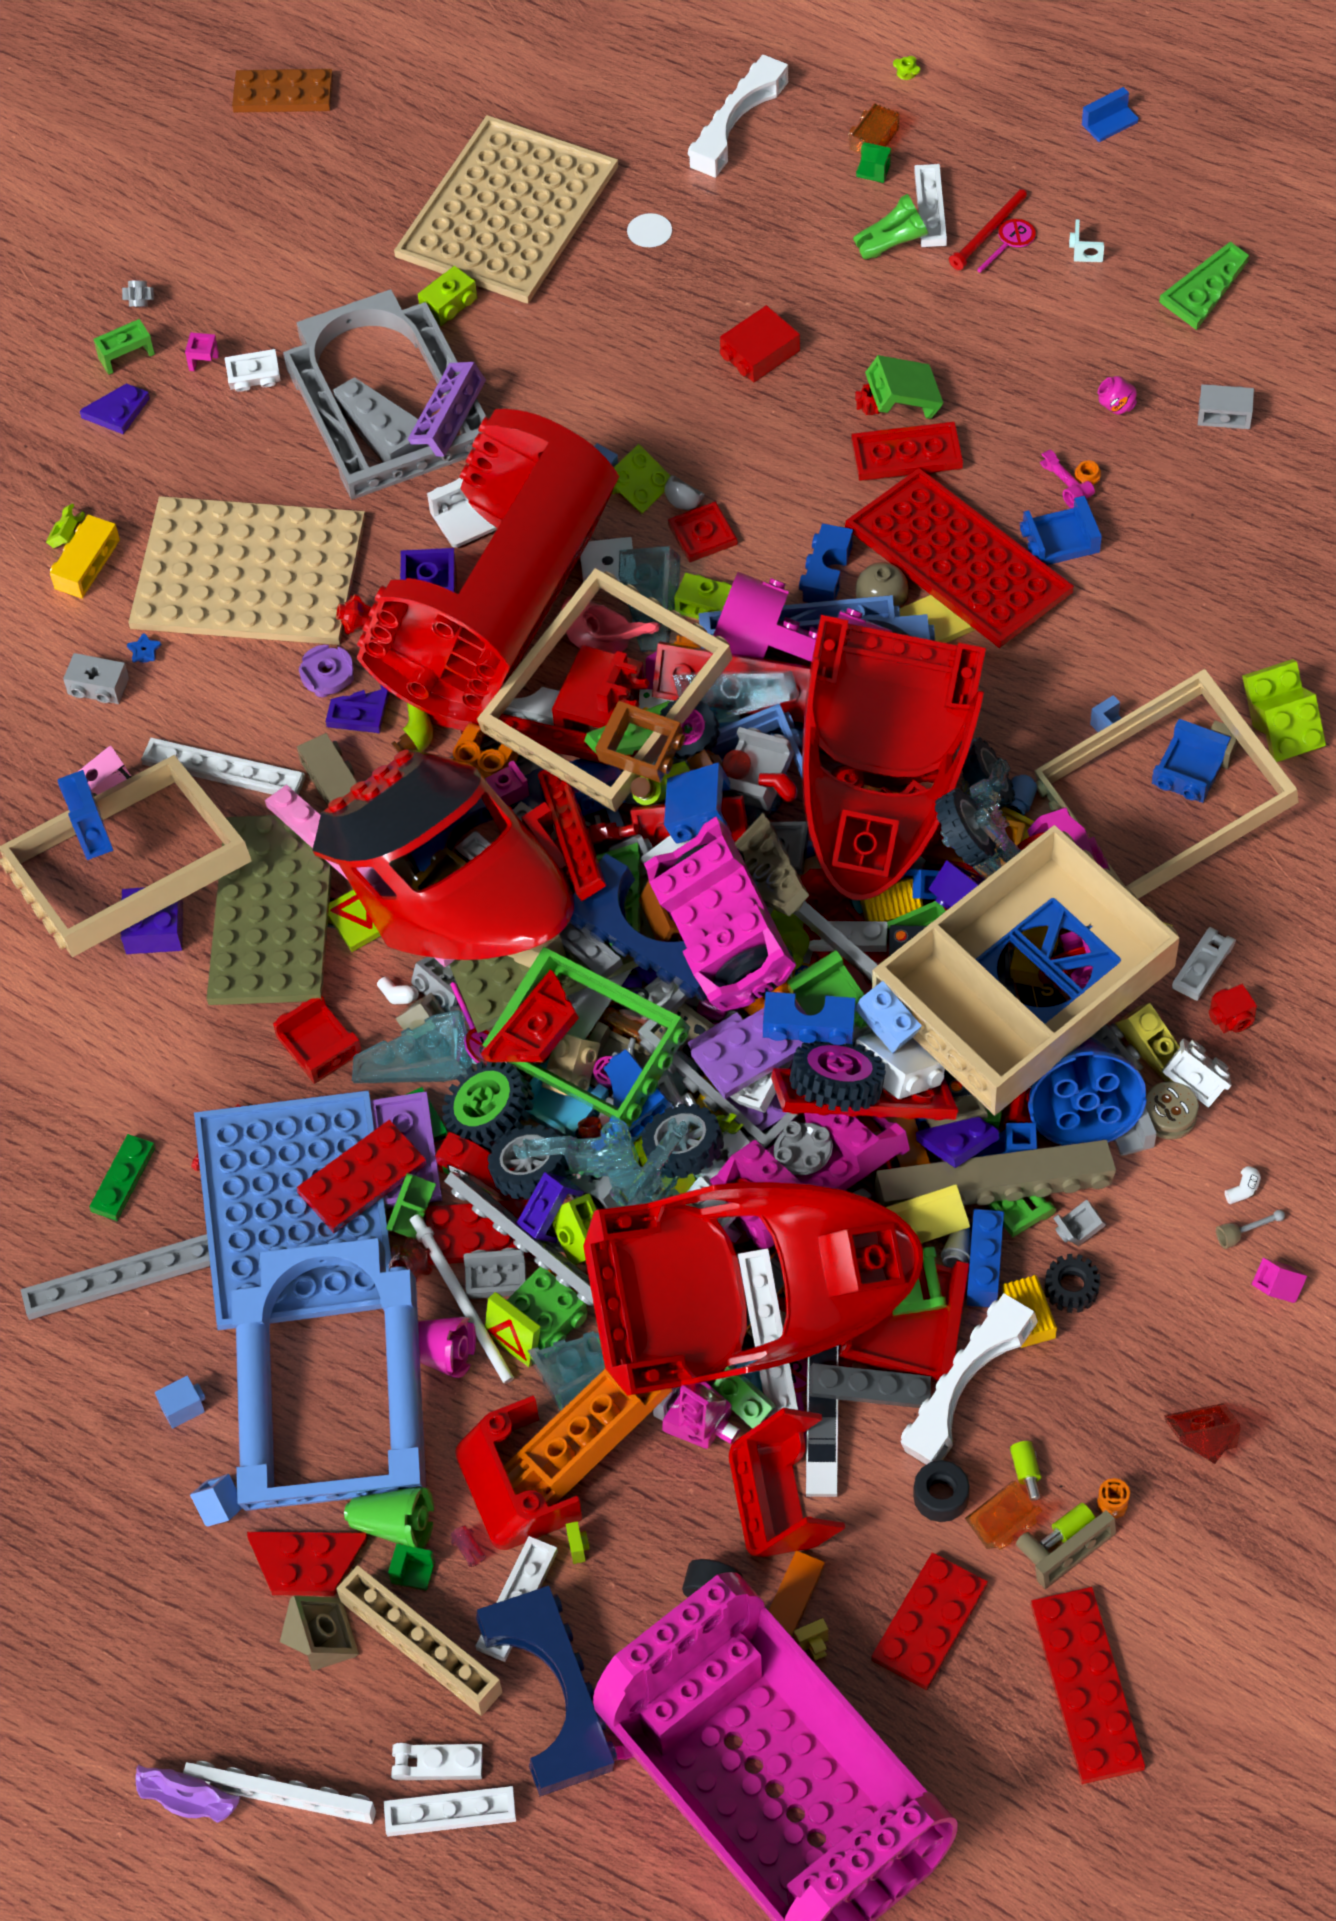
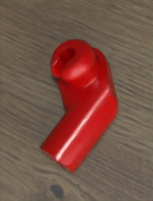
(780, 783)

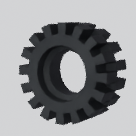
(1067, 1298)

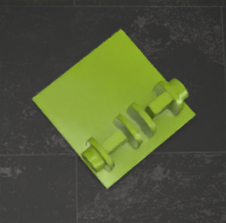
(640, 479)

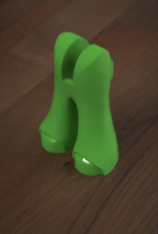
(895, 228)

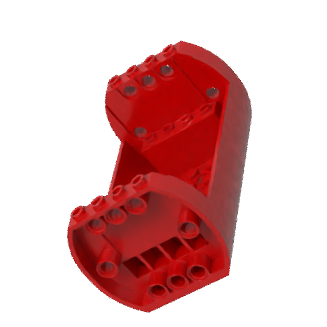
(459, 649)

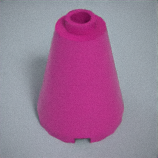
(446, 1344)

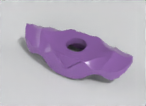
(184, 1794)

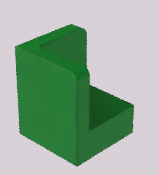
(874, 162)
(411, 1567)

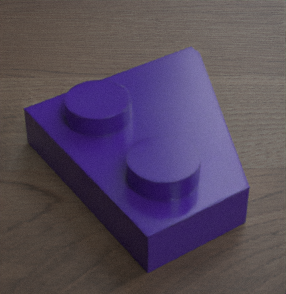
(117, 408)
(358, 711)
(958, 1140)

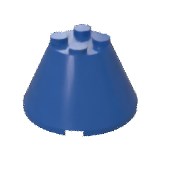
(1088, 1096)

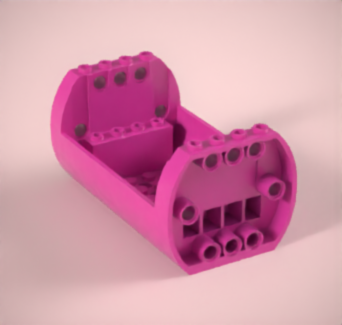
(731, 1670)

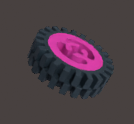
(837, 1075)

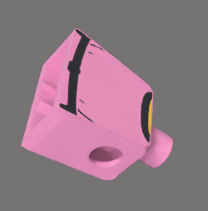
(105, 771)

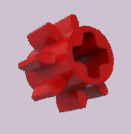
(866, 401)

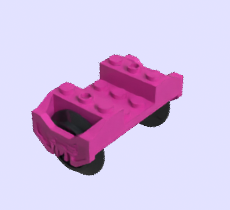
(721, 918)

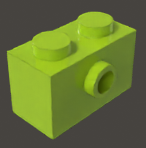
(449, 294)
(700, 595)
(572, 1226)

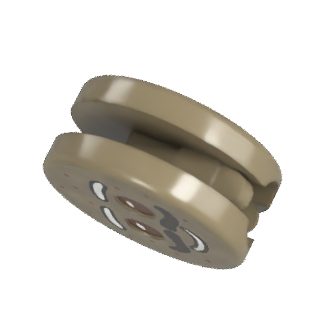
(1172, 1109)

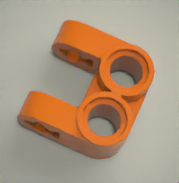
(468, 748)

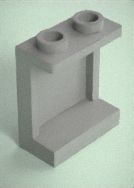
(767, 755)

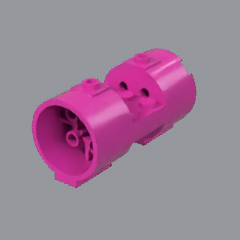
(753, 622)

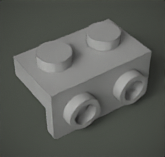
(494, 1272)

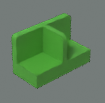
(412, 1200)

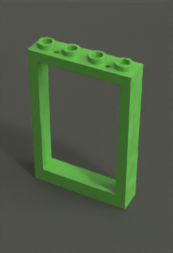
(659, 1061)

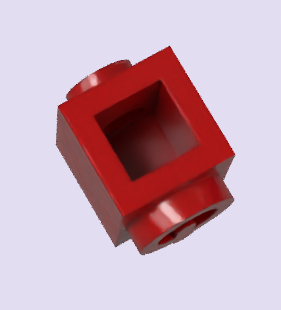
(1233, 1009)

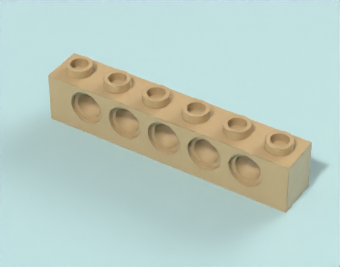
(419, 1640)

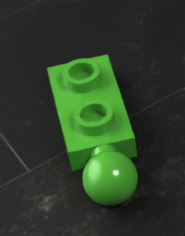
(745, 1398)

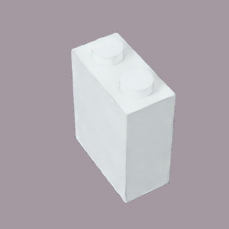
(907, 1069)

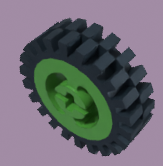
(477, 1097)

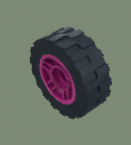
(703, 733)

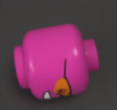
(1117, 395)

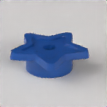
(143, 655)

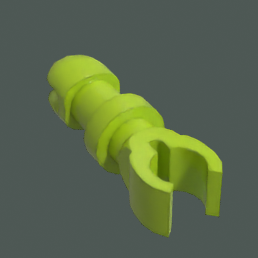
(727, 1124)

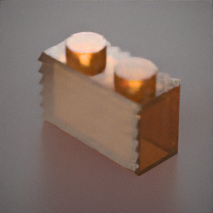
(875, 127)

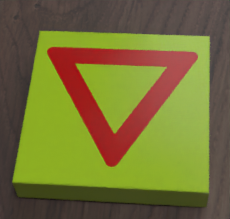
(352, 921)
(511, 1328)

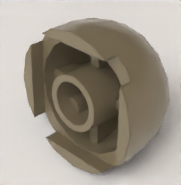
(883, 580)

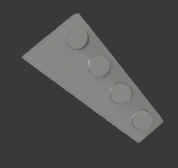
(377, 420)

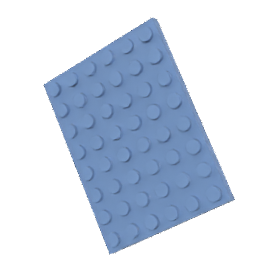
(250, 1181)

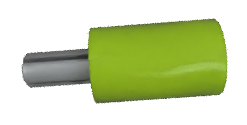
(1026, 1467)
(1069, 1525)

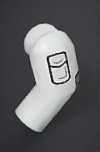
(1247, 1187)

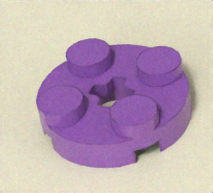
(326, 683)

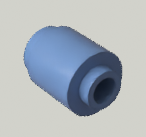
(1025, 791)

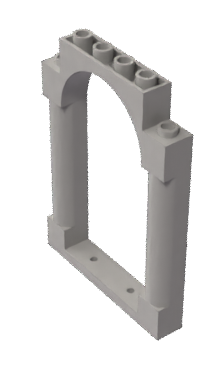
(302, 365)

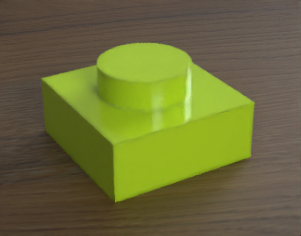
(577, 1541)

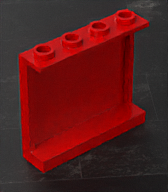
(920, 1340)

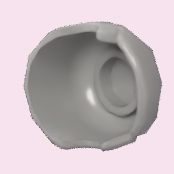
(681, 494)

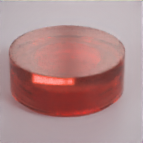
(736, 764)

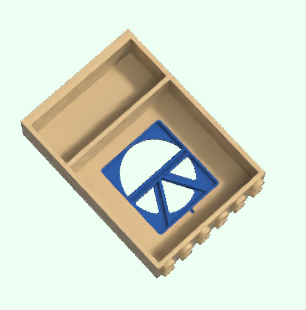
(953, 983)

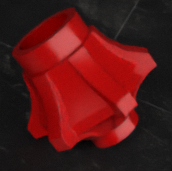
(353, 614)

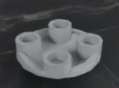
(803, 1147)

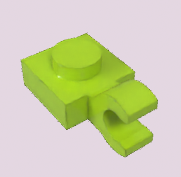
(63, 529)

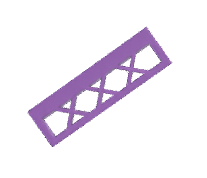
(453, 407)

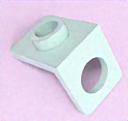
(1080, 246)

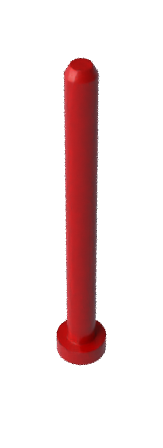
(958, 260)

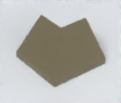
(319, 1630)

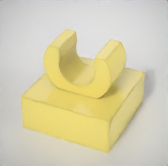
(813, 1638)

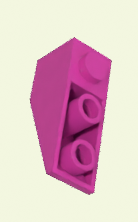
(699, 1409)

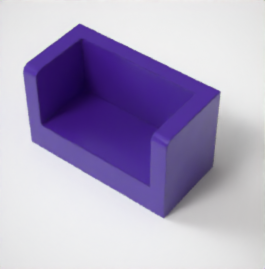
(545, 1205)

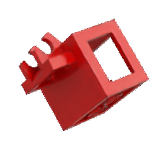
(596, 686)

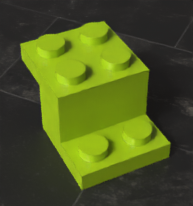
(1284, 710)

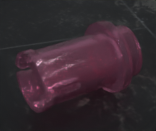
(467, 1545)

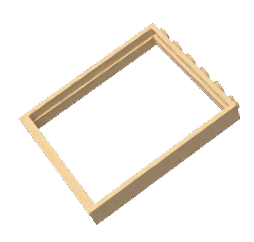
(1146, 715)
(608, 796)
(148, 900)

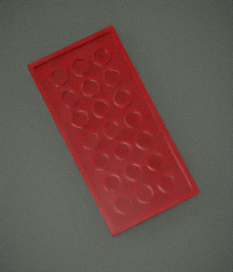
(959, 557)

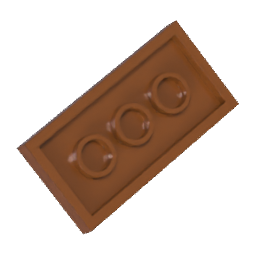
(282, 90)

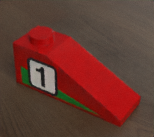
(469, 1159)

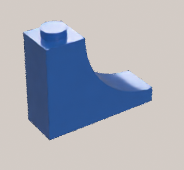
(623, 1072)

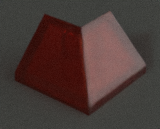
(1206, 1430)

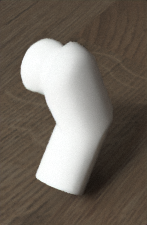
(397, 994)

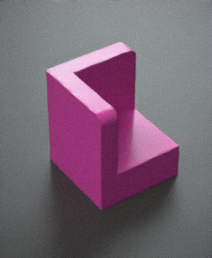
(200, 347)
(1279, 1280)

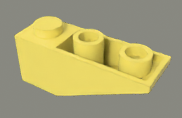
(1149, 1037)

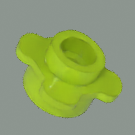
(906, 67)

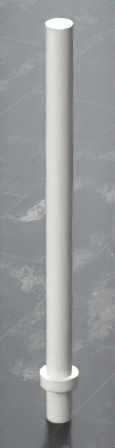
(425, 1235)

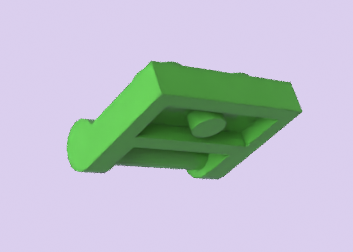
(1019, 1215)
(914, 1301)

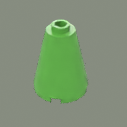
(394, 1515)

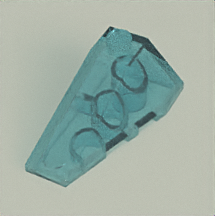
(655, 575)
(419, 1055)

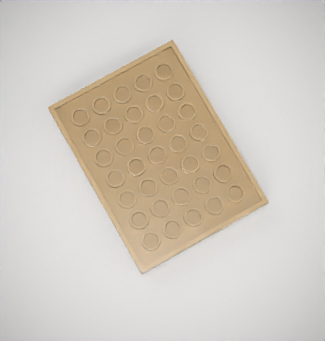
(507, 208)
(247, 570)

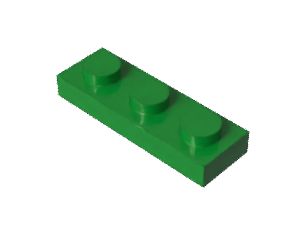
(122, 1177)

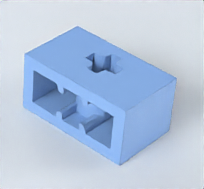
(887, 1017)

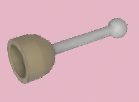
(1230, 1234)

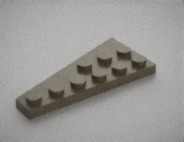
(771, 867)

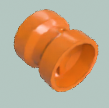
(1114, 1504)

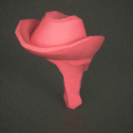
(611, 629)

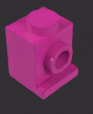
(509, 784)

